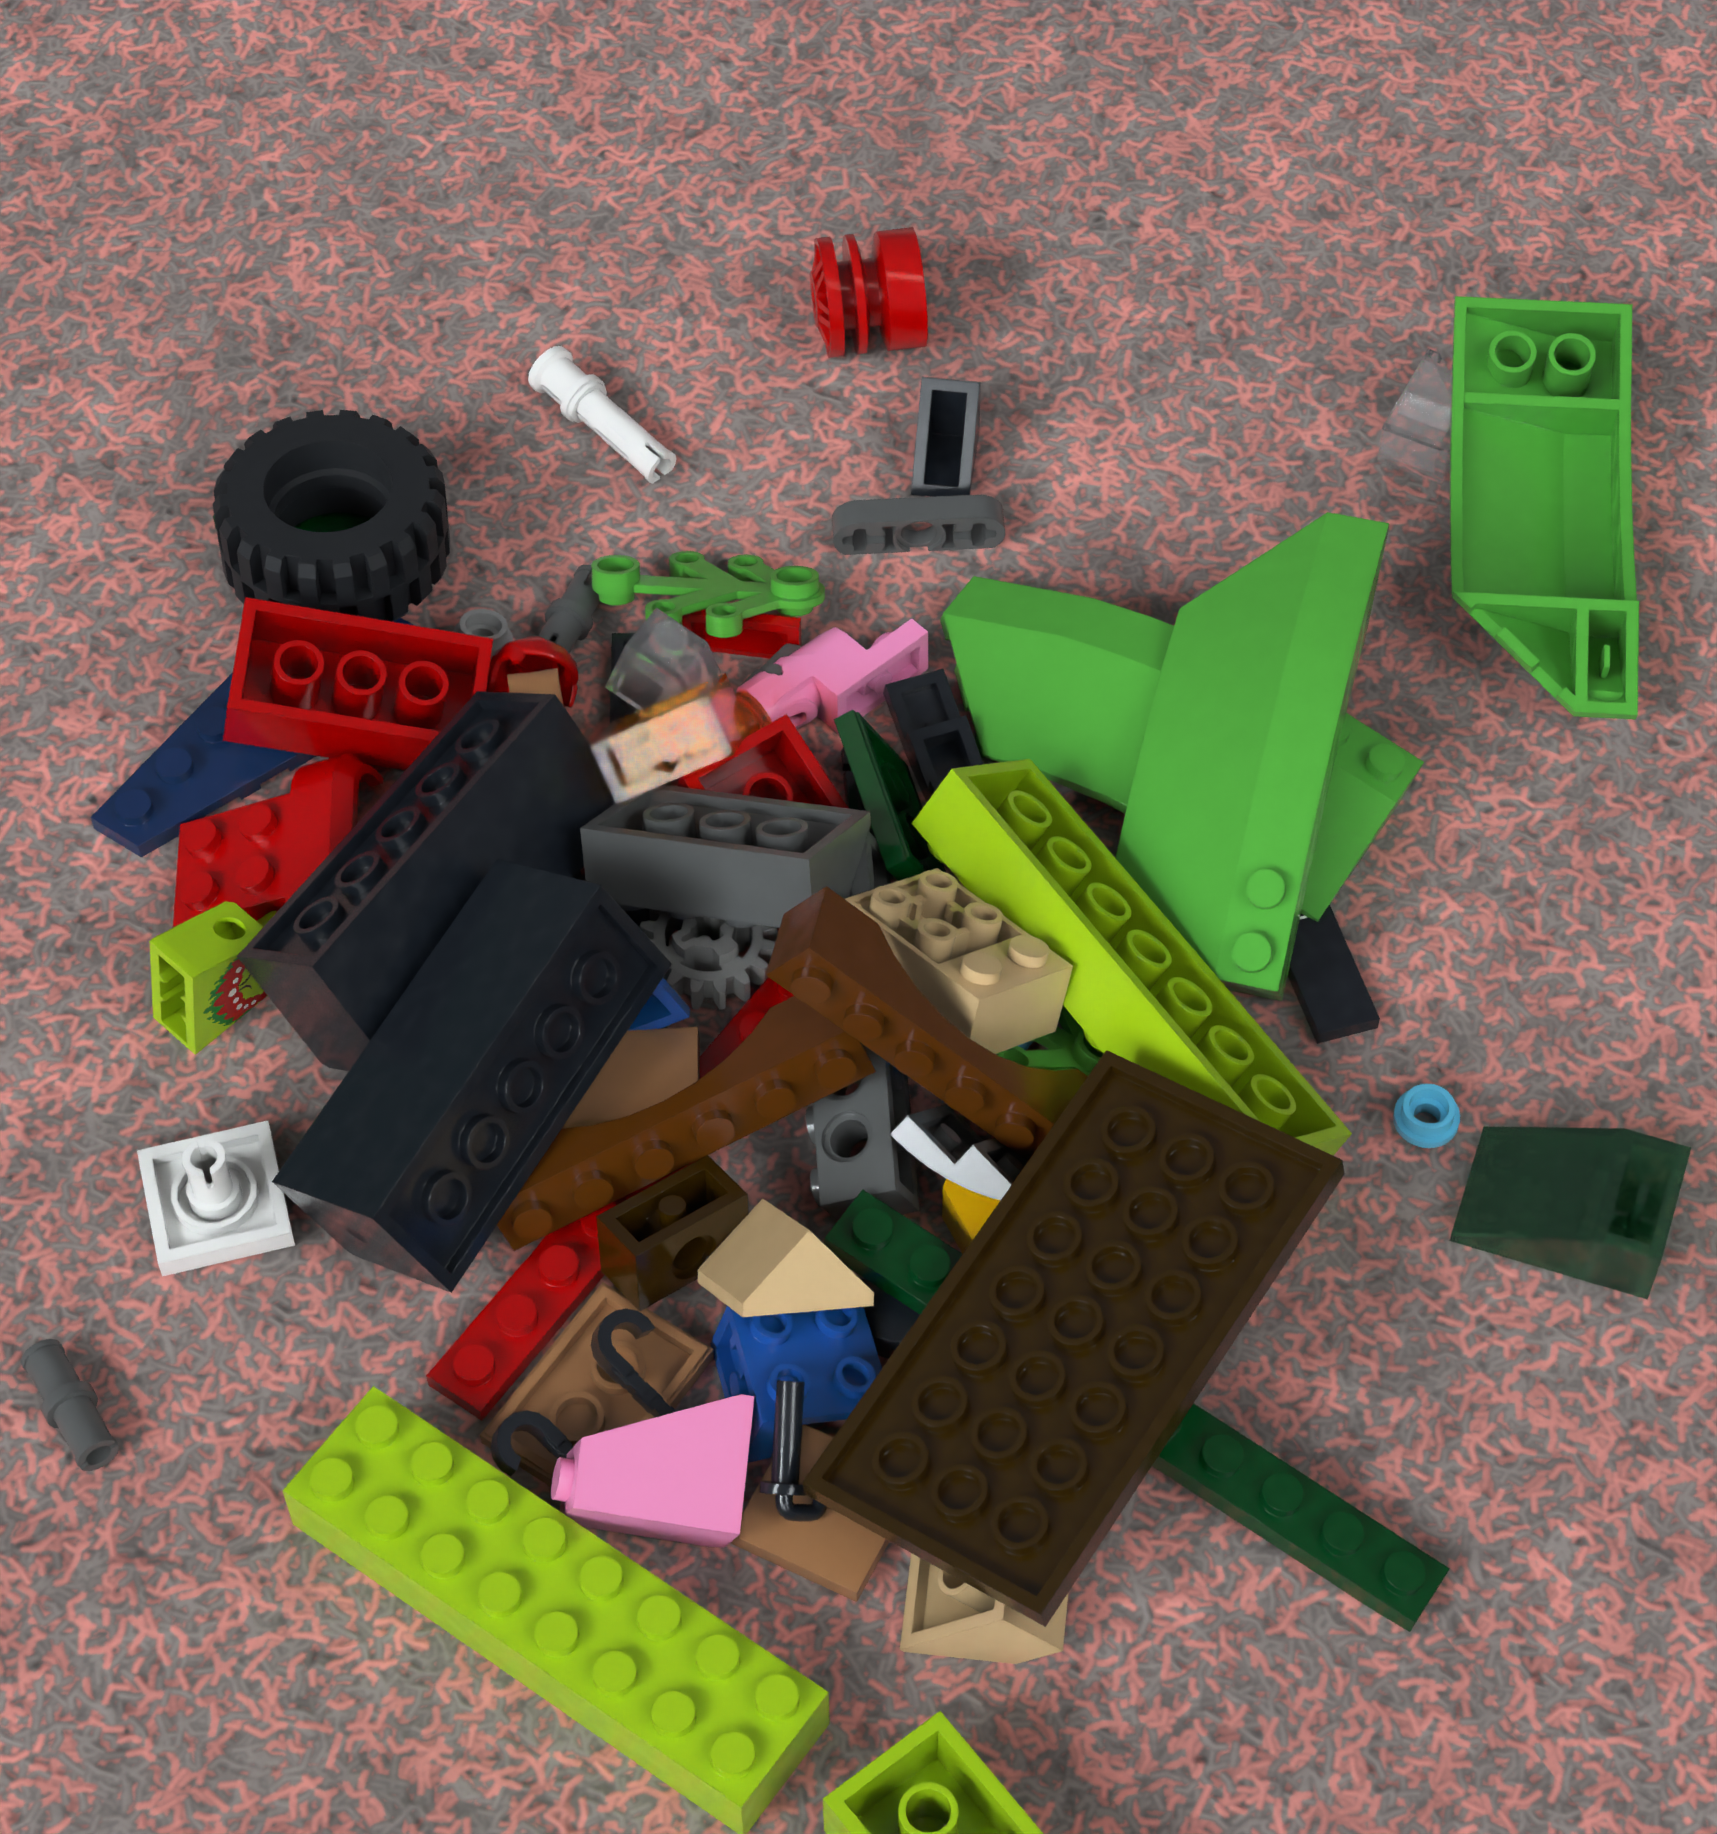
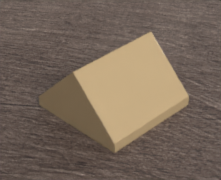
(779, 1268)

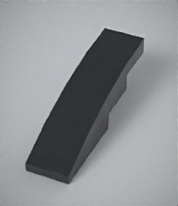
(931, 728)

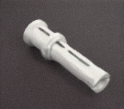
(585, 400)

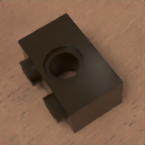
(668, 1231)

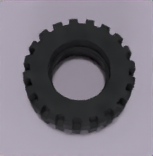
(333, 468)

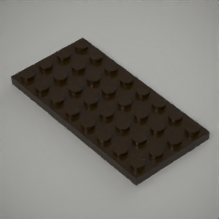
(1074, 1335)

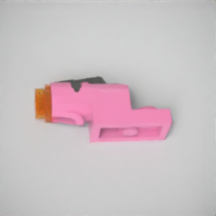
(831, 676)

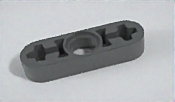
(974, 519)

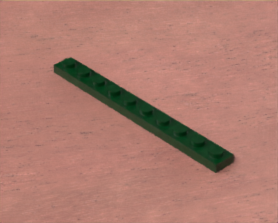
(1200, 1454)

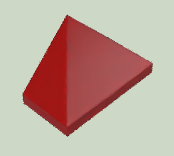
(760, 637)

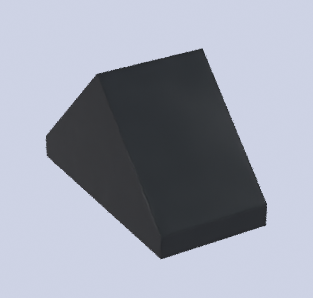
(946, 437)

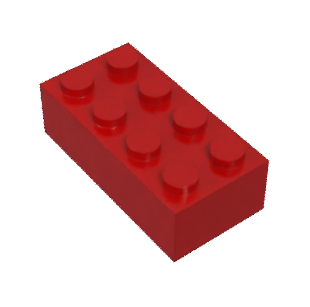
(348, 683)

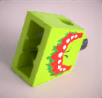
(197, 974)

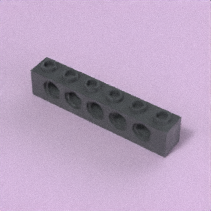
(869, 1112)

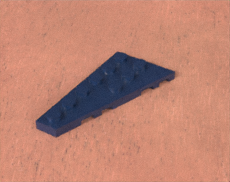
(189, 778)

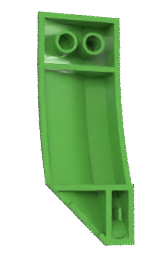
(1547, 493)
(1074, 694)
(1248, 747)

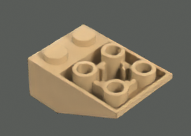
(970, 959)

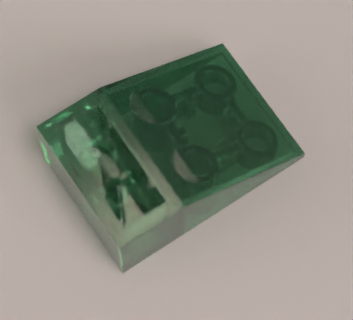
(1574, 1201)

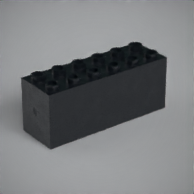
(495, 784)
(473, 1073)

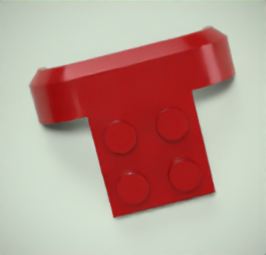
(270, 846)

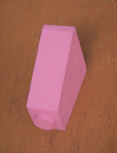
(663, 1475)

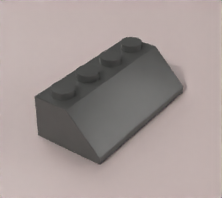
(721, 853)

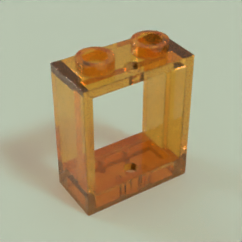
(684, 728)

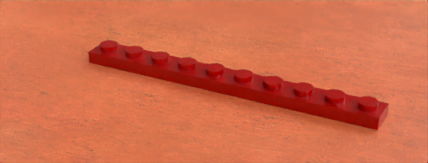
(555, 1274)

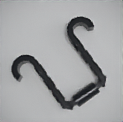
(612, 1364)

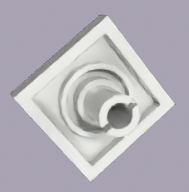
(214, 1198)

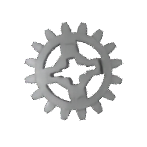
(707, 956)

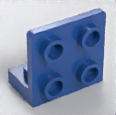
(822, 1348)

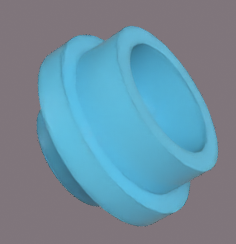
(1432, 1100)

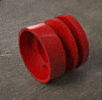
(870, 292)

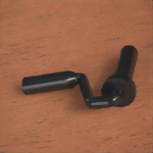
(787, 1455)

